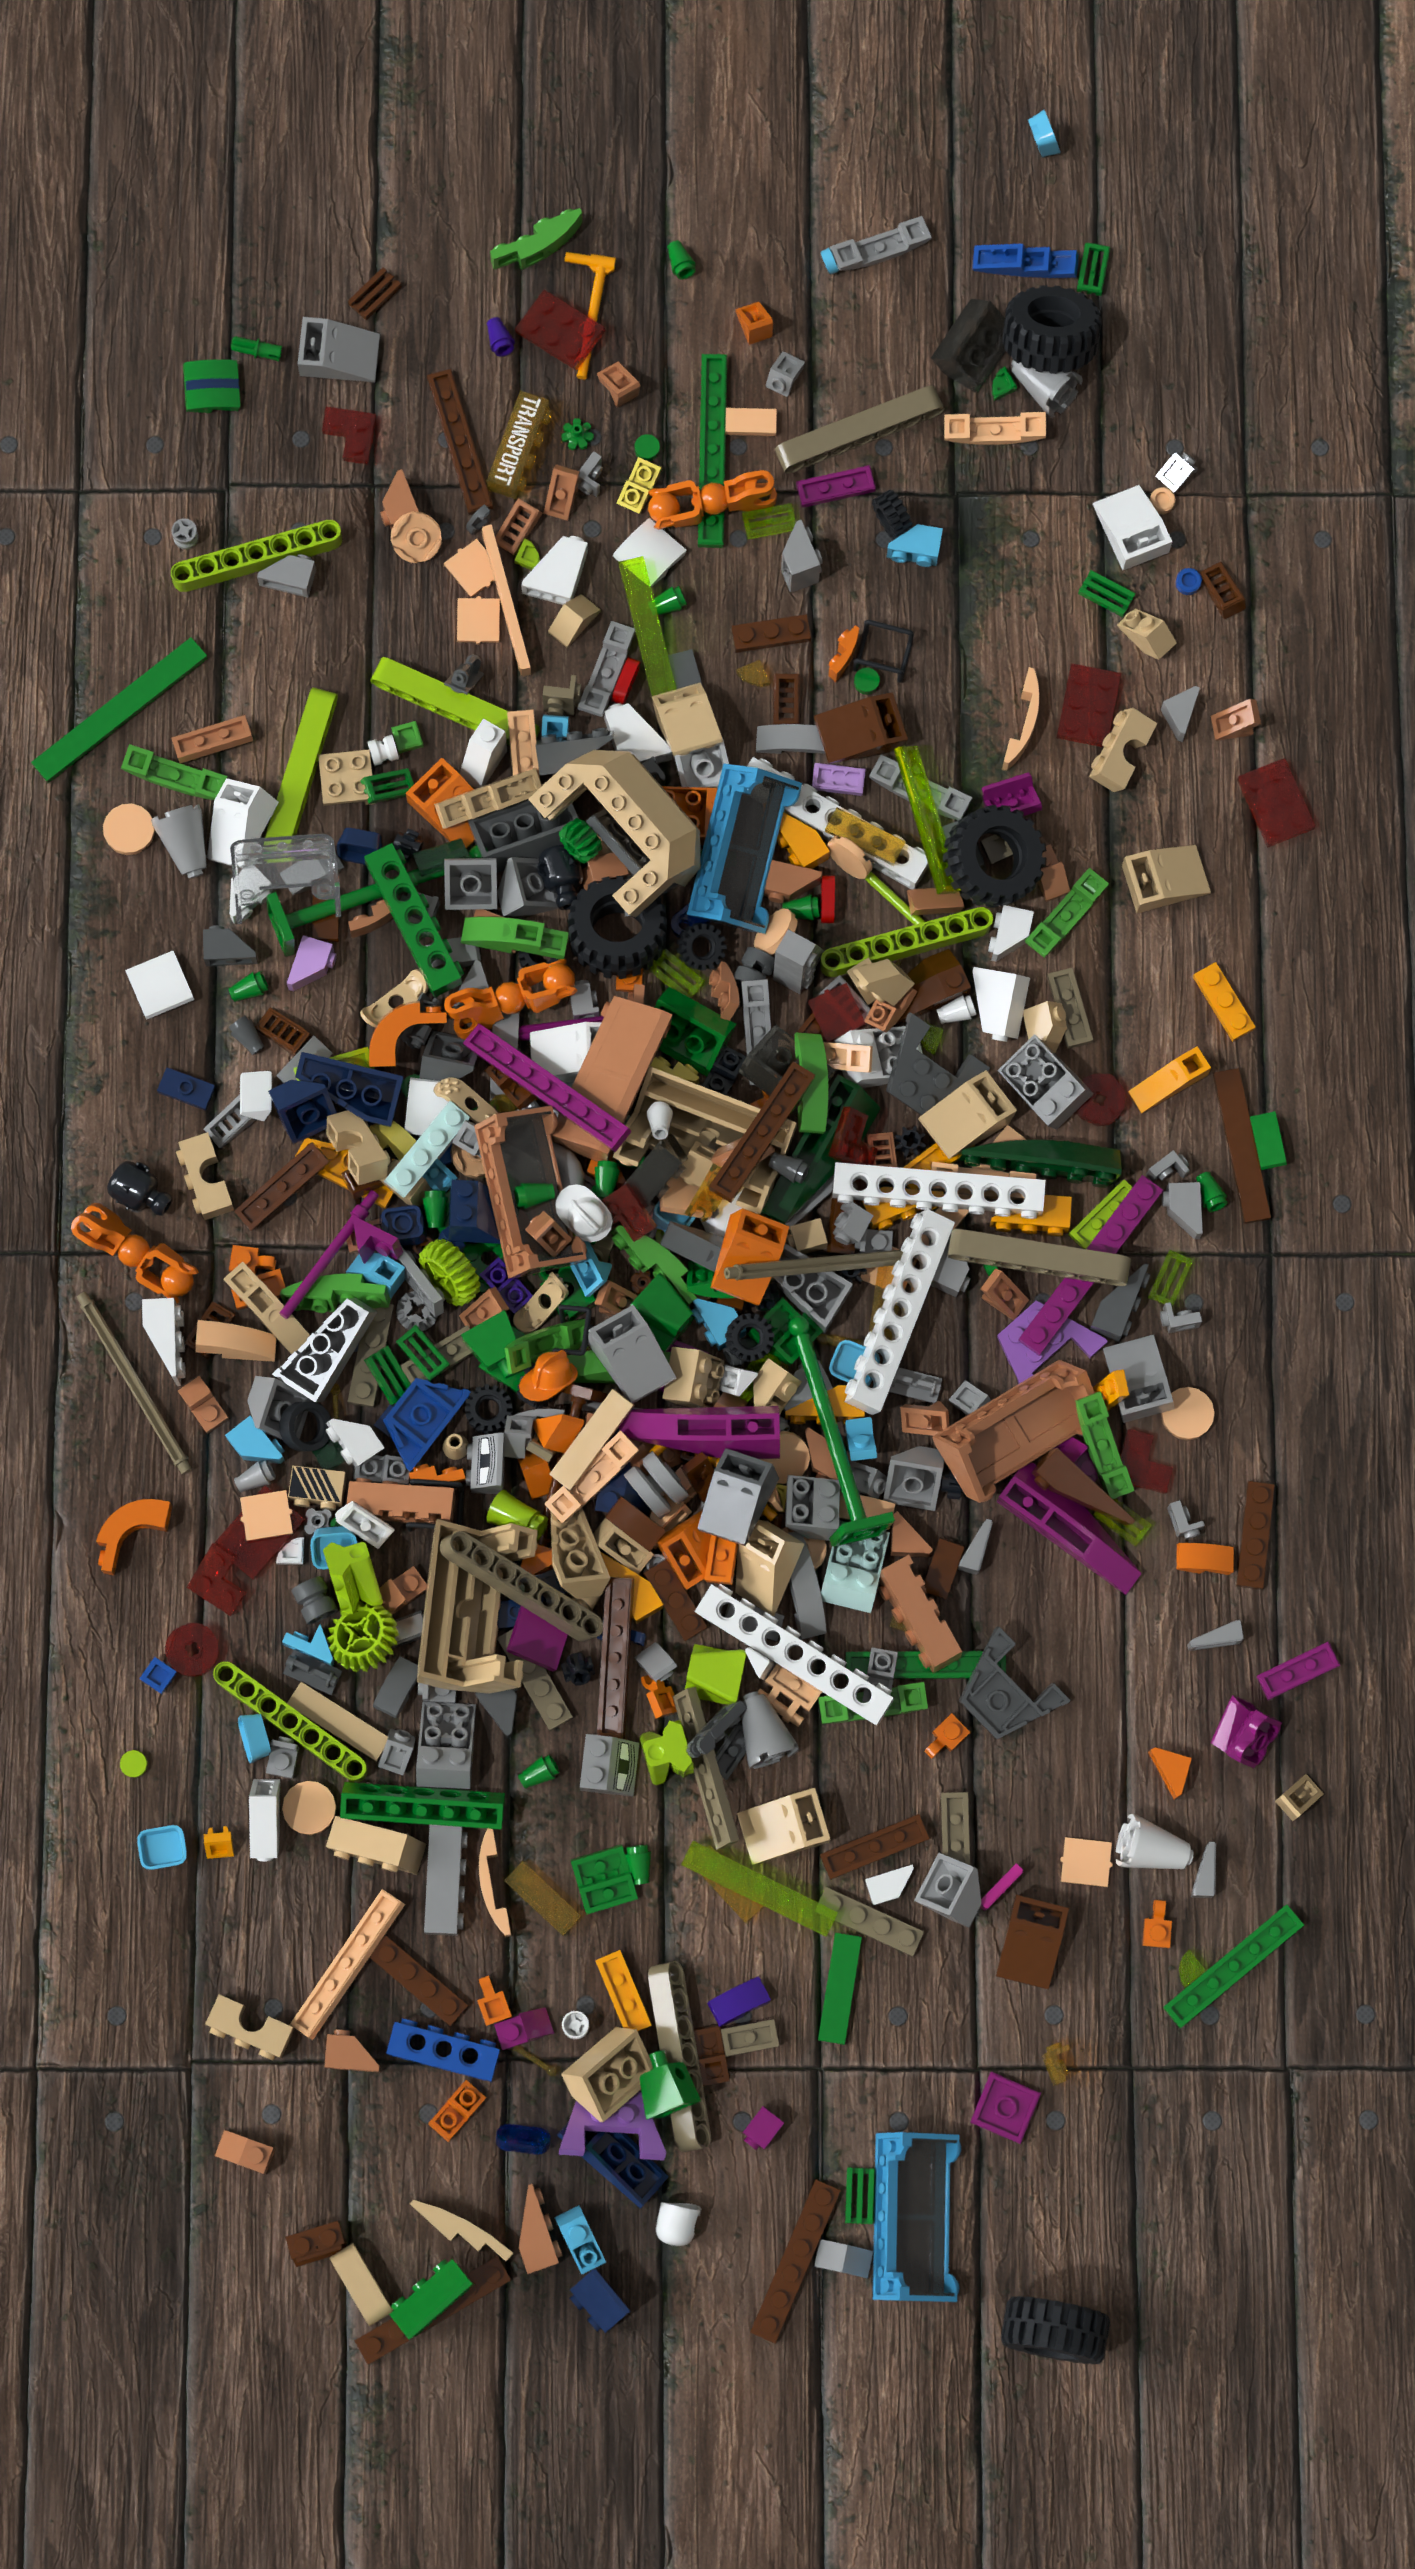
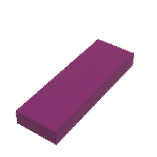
(835, 486)
(1298, 1671)

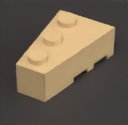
(375, 1845)

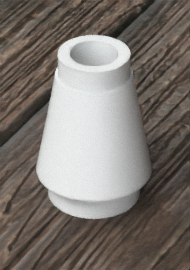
(957, 1010)
(659, 1118)

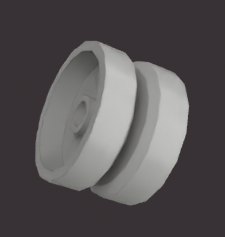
(659, 1482)

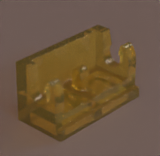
(704, 1198)

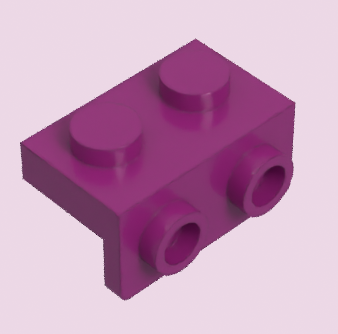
(1013, 792)

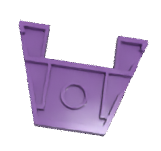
(1025, 1361)
(627, 2119)

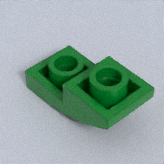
(1268, 1140)

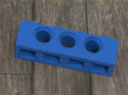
(482, 2069)

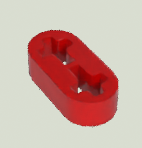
(626, 681)
(827, 899)

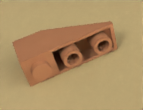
(535, 2241)

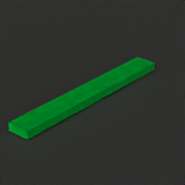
(712, 441)
(119, 710)

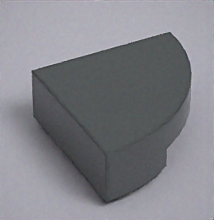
(478, 520)

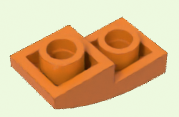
(846, 647)
(429, 1473)
(1205, 1557)
(457, 2110)

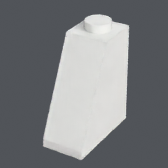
(558, 572)
(635, 734)
(483, 754)
(1000, 1002)
(264, 1819)

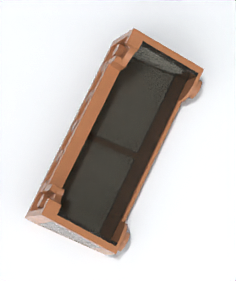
(514, 1151)

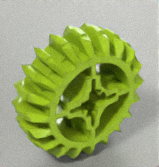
(450, 1271)
(363, 1651)

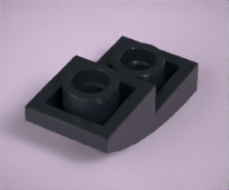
(724, 1071)

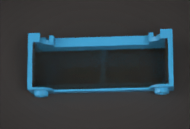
(741, 847)
(913, 2217)

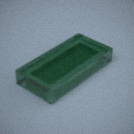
(432, 859)

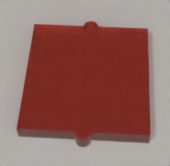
(836, 1012)

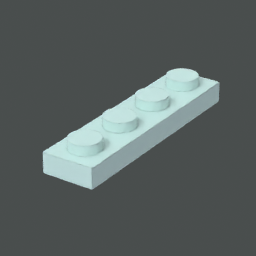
(426, 1149)

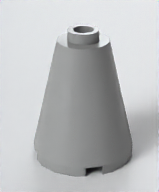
(1049, 390)
(183, 838)
(764, 1733)

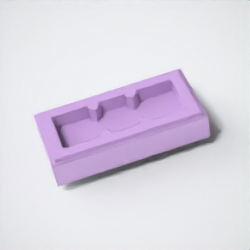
(838, 779)

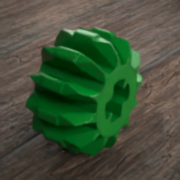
(580, 840)

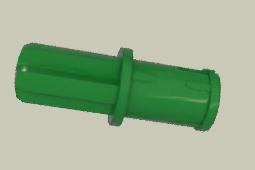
(256, 348)

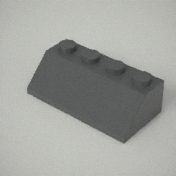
(517, 832)

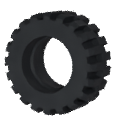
(1051, 329)
(1024, 845)
(610, 956)
(1055, 2330)

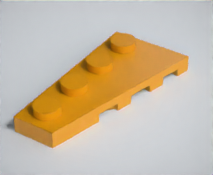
(339, 1164)

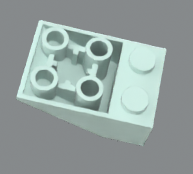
(854, 1573)

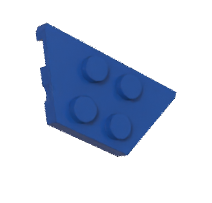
(421, 1417)

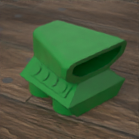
(663, 1311)

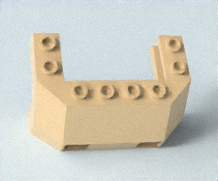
(640, 809)
(704, 1118)
(463, 1615)

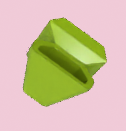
(352, 1575)
(716, 1673)
(666, 1752)

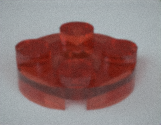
(1113, 1106)
(185, 1636)

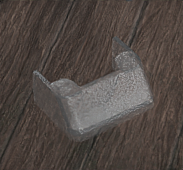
(284, 864)

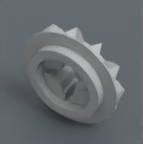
(404, 1309)

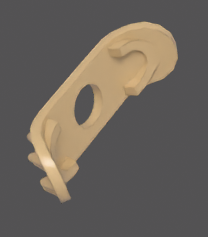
(408, 989)
(457, 1091)
(533, 1313)

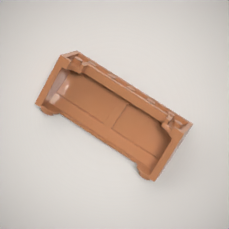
(614, 1069)
(1014, 1429)

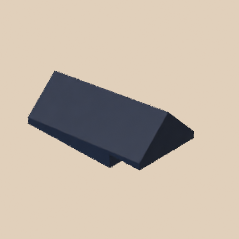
(620, 2163)

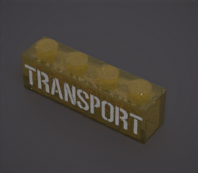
(518, 445)

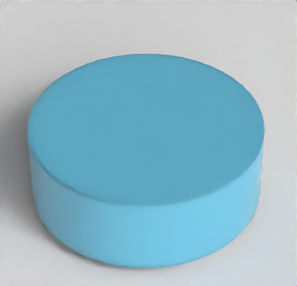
(829, 261)

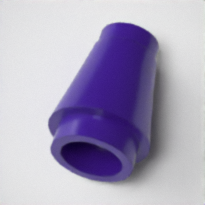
(500, 339)

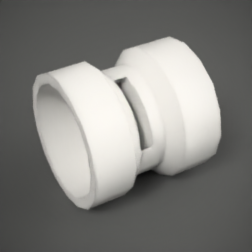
(383, 750)
(575, 2021)

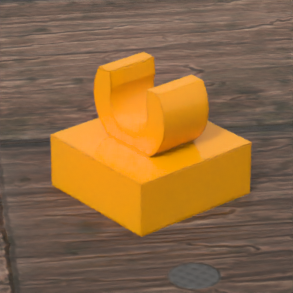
(218, 1844)

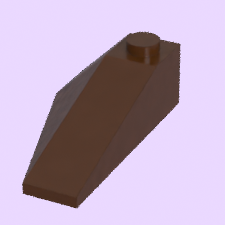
(938, 982)
(1064, 1478)

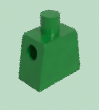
(489, 1341)
(666, 2087)

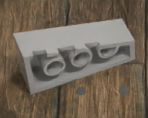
(796, 962)
(815, 1294)
(326, 1352)

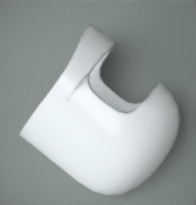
(677, 2223)

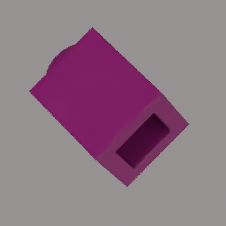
(762, 2129)

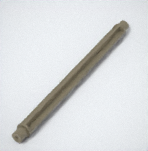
(813, 1265)
(134, 1383)

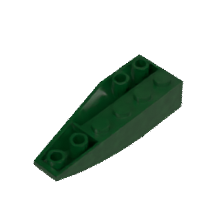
(815, 1148)
(1050, 1159)

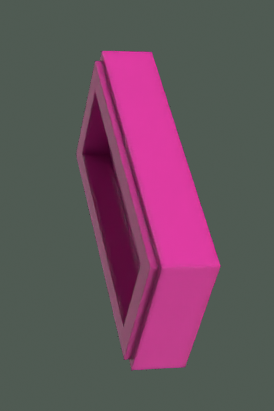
(1001, 1886)

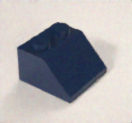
(302, 1108)
(471, 1213)
(599, 2301)

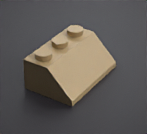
(608, 2073)

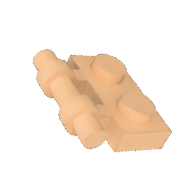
(795, 1689)

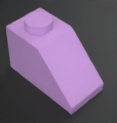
(310, 962)

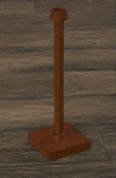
(579, 1397)

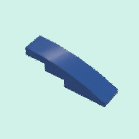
(1025, 262)

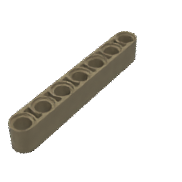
(859, 429)
(1039, 1257)
(533, 1586)
(678, 2040)

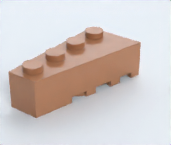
(403, 1502)
(919, 1615)

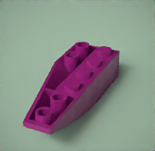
(709, 1429)
(1069, 1528)

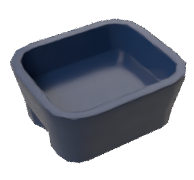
(356, 844)
(405, 1223)

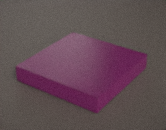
(536, 1640)
(1005, 2107)

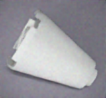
(1149, 1846)

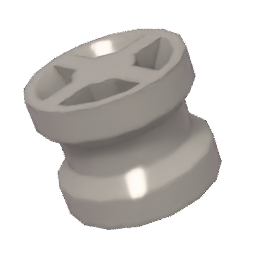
(184, 527)

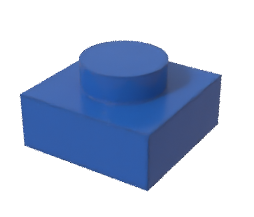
(158, 1675)

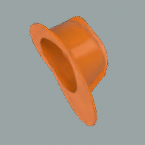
(548, 1377)

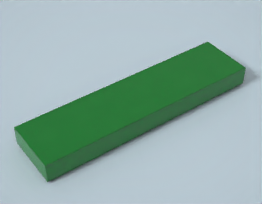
(839, 1988)

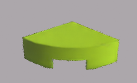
(527, 555)

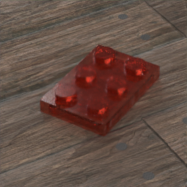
(560, 330)
(1088, 705)
(1276, 802)
(255, 1554)

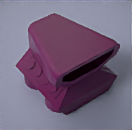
(1245, 1732)

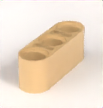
(361, 2284)

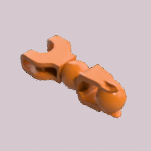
(736, 494)
(487, 1007)
(134, 1251)

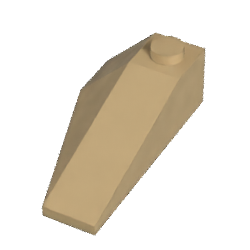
(577, 1557)

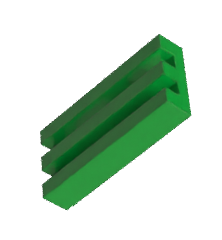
(1090, 288)
(1110, 585)
(371, 790)
(396, 1369)
(437, 1369)
(859, 2220)

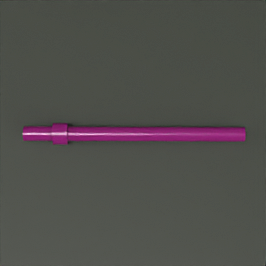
(359, 1211)

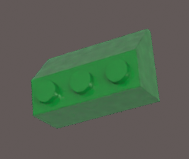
(695, 1031)
(430, 2298)

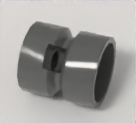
(755, 966)
(314, 1600)

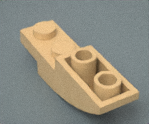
(266, 1307)

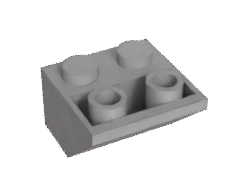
(800, 560)
(812, 1506)

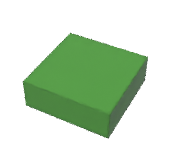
(407, 737)

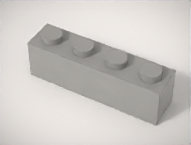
(443, 1880)

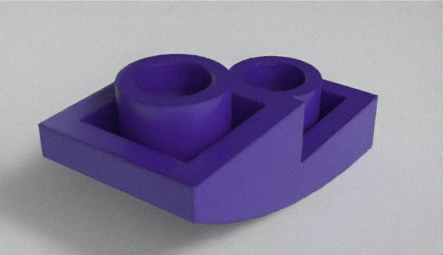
(511, 1290)
(738, 2001)

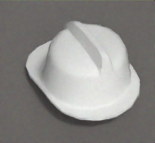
(583, 1213)

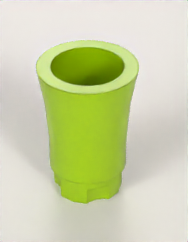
(508, 1509)

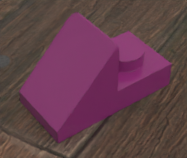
(372, 1238)
(1078, 1454)
(524, 2028)

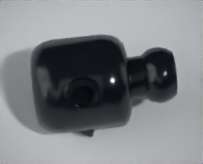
(560, 874)
(137, 1188)

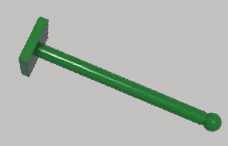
(284, 923)
(860, 1526)

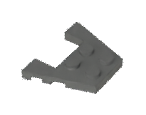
(920, 1080)
(997, 1699)

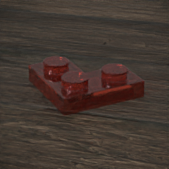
(356, 427)
(847, 1140)
(630, 1211)
(1143, 1472)
(210, 1580)

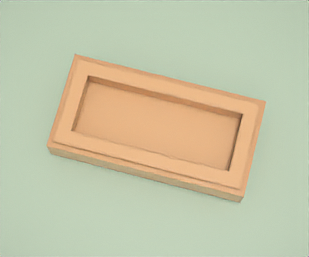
(750, 421)

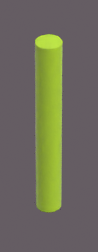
(890, 896)

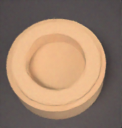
(1162, 500)

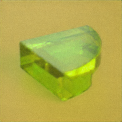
(932, 1039)
(1189, 1969)

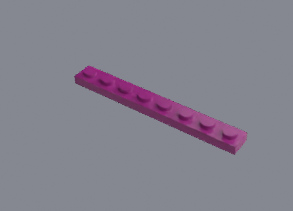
(547, 1087)
(1108, 1240)

